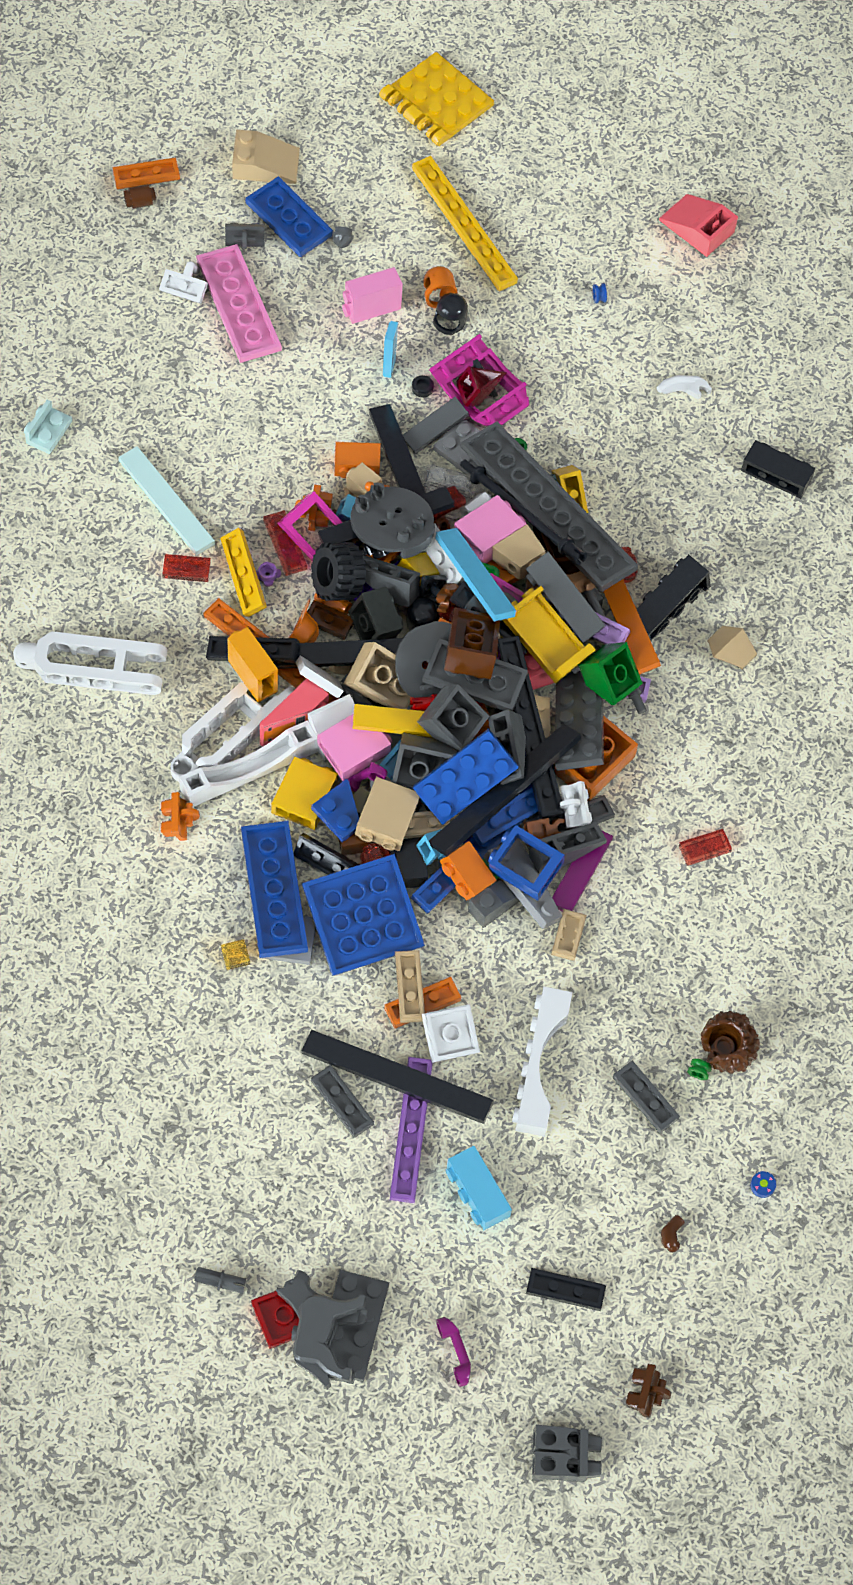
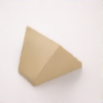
(732, 646)

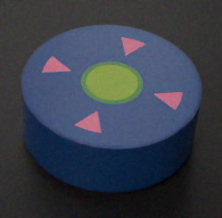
(763, 1184)

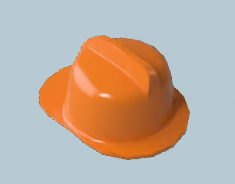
(306, 628)

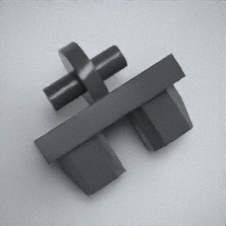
(244, 235)

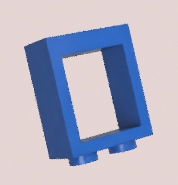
(534, 889)

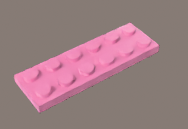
(238, 303)

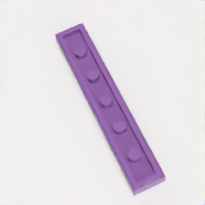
(409, 1140)

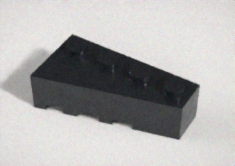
(672, 594)

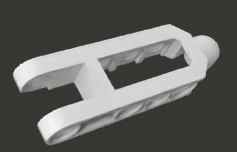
(116, 679)
(236, 699)

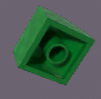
(611, 672)

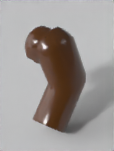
(669, 1234)

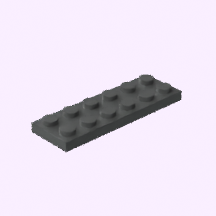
(583, 712)

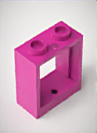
(287, 521)

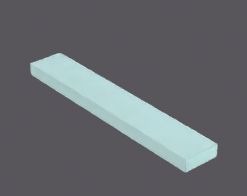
(166, 501)

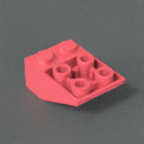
(700, 222)

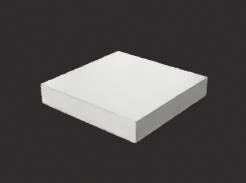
(319, 677)
(450, 1033)

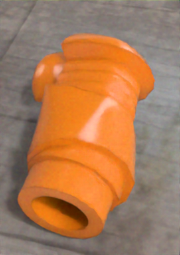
(340, 605)

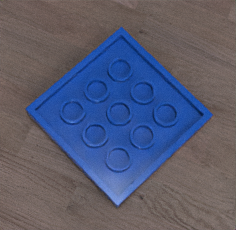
(363, 914)

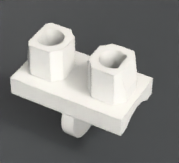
(575, 805)

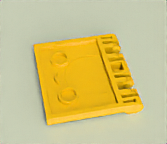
(437, 96)

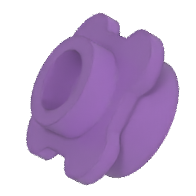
(270, 568)

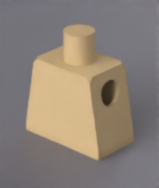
(518, 552)

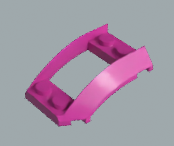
(456, 364)

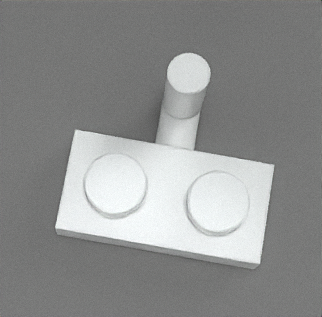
(184, 284)

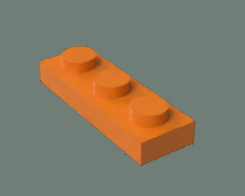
(146, 173)
(435, 998)

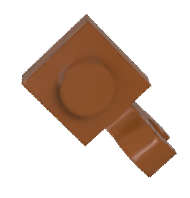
(444, 596)

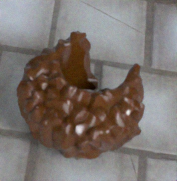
(730, 1042)

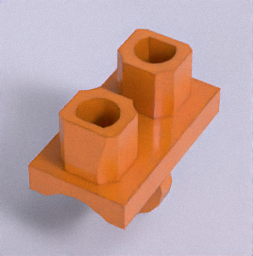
(317, 517)
(181, 815)

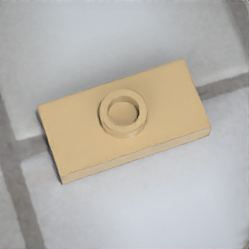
(568, 935)

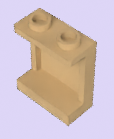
(387, 814)

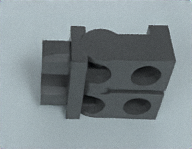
(563, 1454)

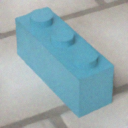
(478, 1188)

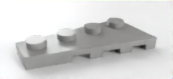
(517, 859)

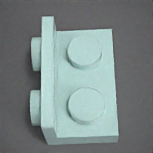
(46, 427)

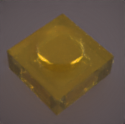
(235, 954)

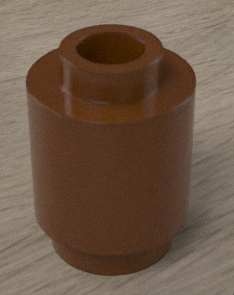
(139, 196)

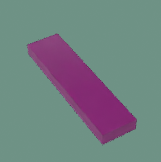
(578, 877)

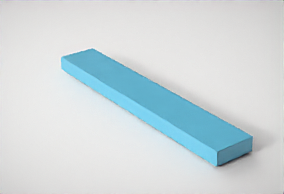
(475, 574)

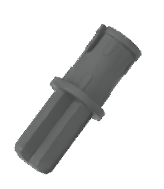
(219, 1280)

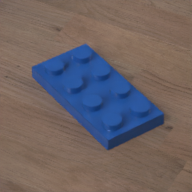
(289, 216)
(465, 776)

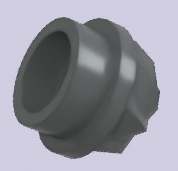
(342, 236)

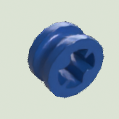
(599, 293)

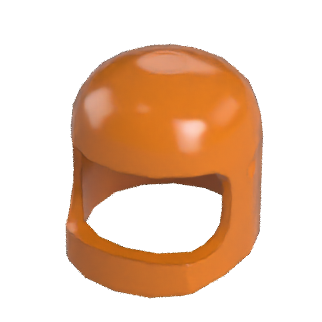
(438, 278)

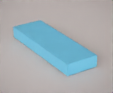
(390, 348)

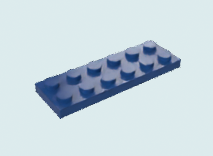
(274, 889)

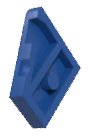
(338, 811)

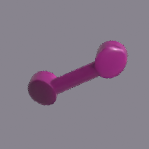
(370, 772)
(448, 1329)

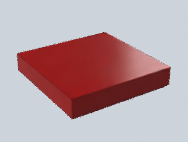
(275, 1318)

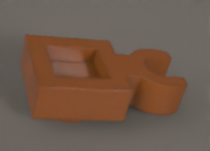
(542, 828)

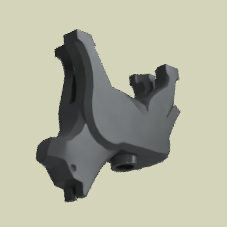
(317, 1327)

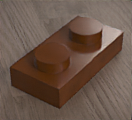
(331, 620)

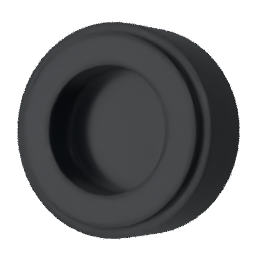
(422, 386)

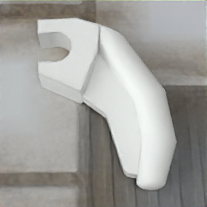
(684, 383)

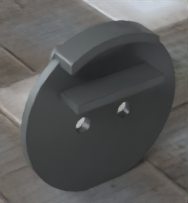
(404, 531)
(412, 651)

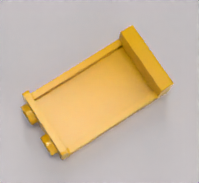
(547, 635)

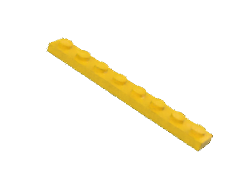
(465, 223)

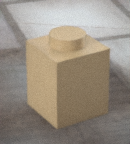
(358, 477)

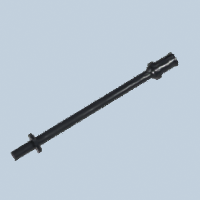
(566, 546)

